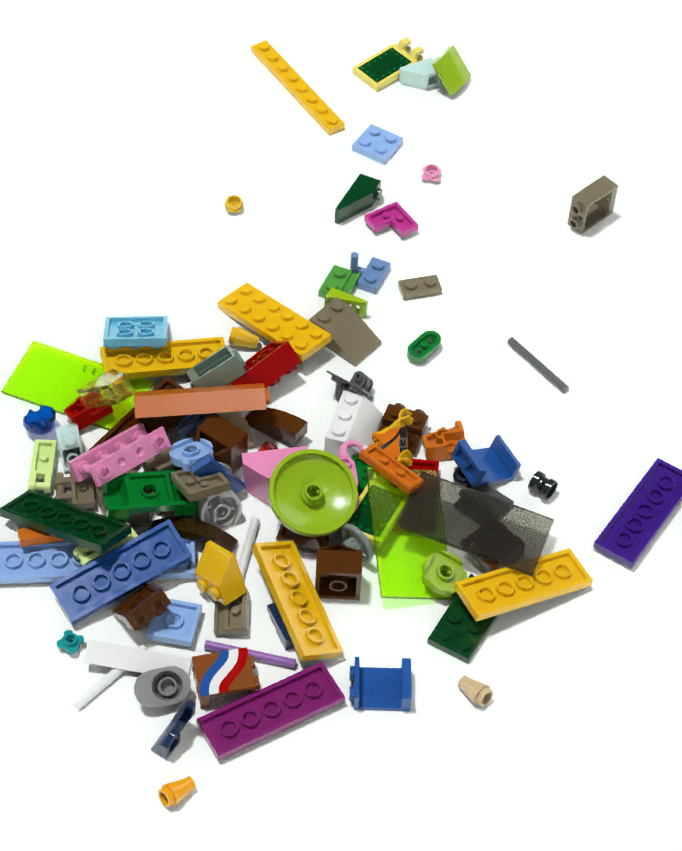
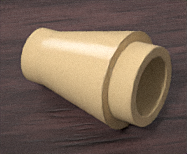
(478, 692)

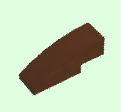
(278, 424)

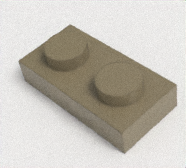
(419, 287)

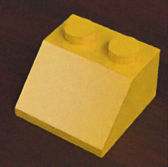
(219, 574)

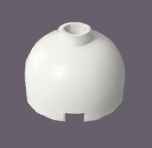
(220, 509)

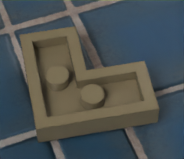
(198, 487)

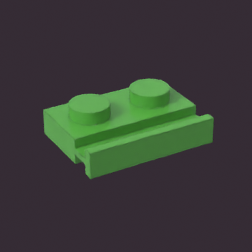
(340, 279)

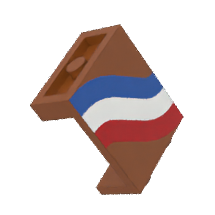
(223, 674)

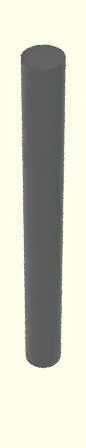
(538, 364)

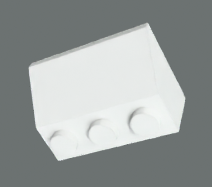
(353, 420)

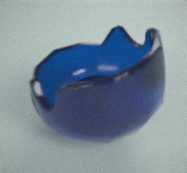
(40, 421)

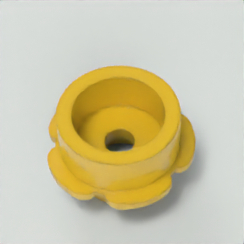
(234, 204)

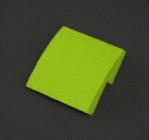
(451, 70)

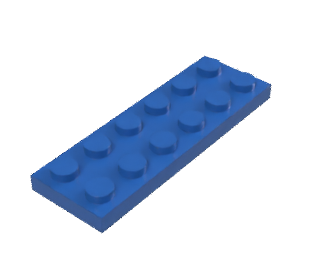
(120, 571)

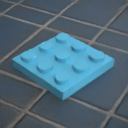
(135, 332)

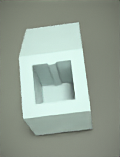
(419, 75)
(68, 443)

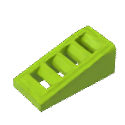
(348, 299)

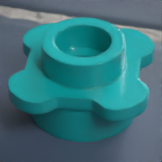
(72, 647)

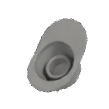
(162, 687)

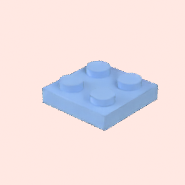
(377, 144)
(176, 624)

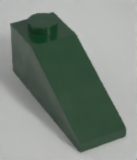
(358, 198)

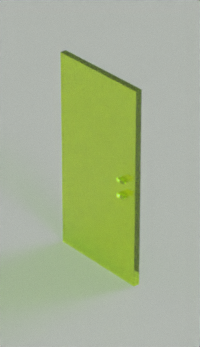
(54, 376)
(398, 551)

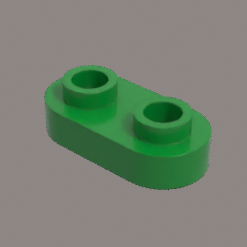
(420, 348)

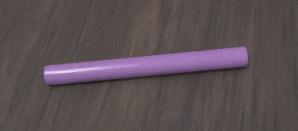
(259, 656)

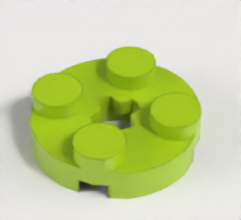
(434, 580)

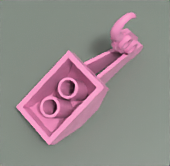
(260, 465)

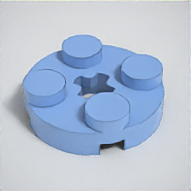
(187, 453)

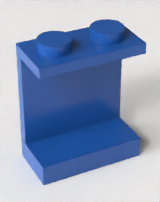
(486, 464)
(381, 687)

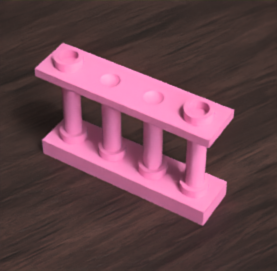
(119, 454)

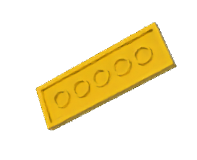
(274, 320)
(163, 361)
(510, 589)
(297, 600)

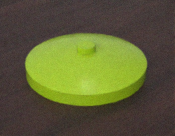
(312, 492)

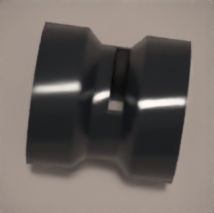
(542, 485)

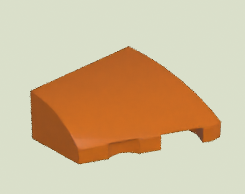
(441, 443)

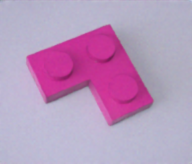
(393, 216)

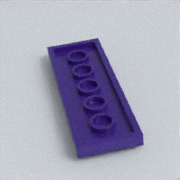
(642, 514)

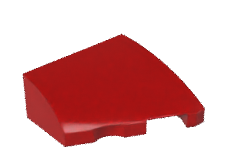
(83, 416)

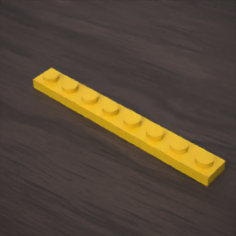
(298, 87)

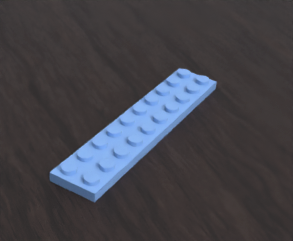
(55, 560)

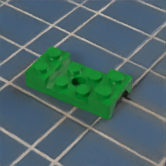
(127, 496)

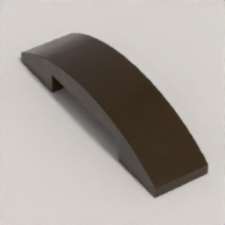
(200, 532)

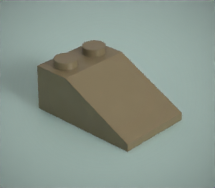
(349, 333)

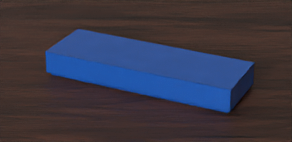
(210, 466)

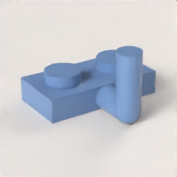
(372, 275)
(191, 423)

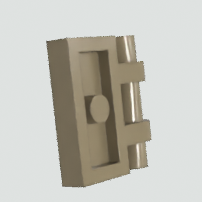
(81, 492)

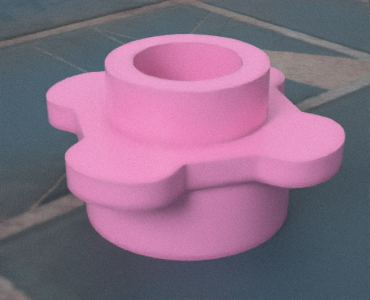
(431, 173)

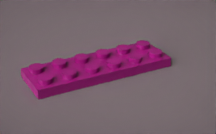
(270, 710)

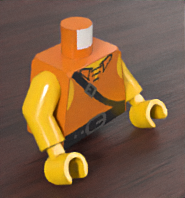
(395, 439)

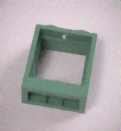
(217, 369)

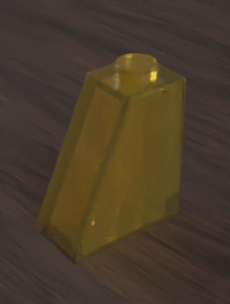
(106, 390)

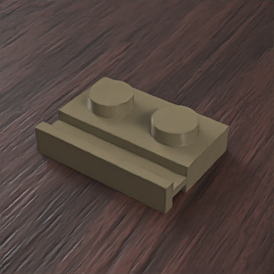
(233, 617)

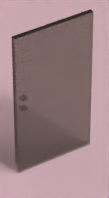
(476, 523)

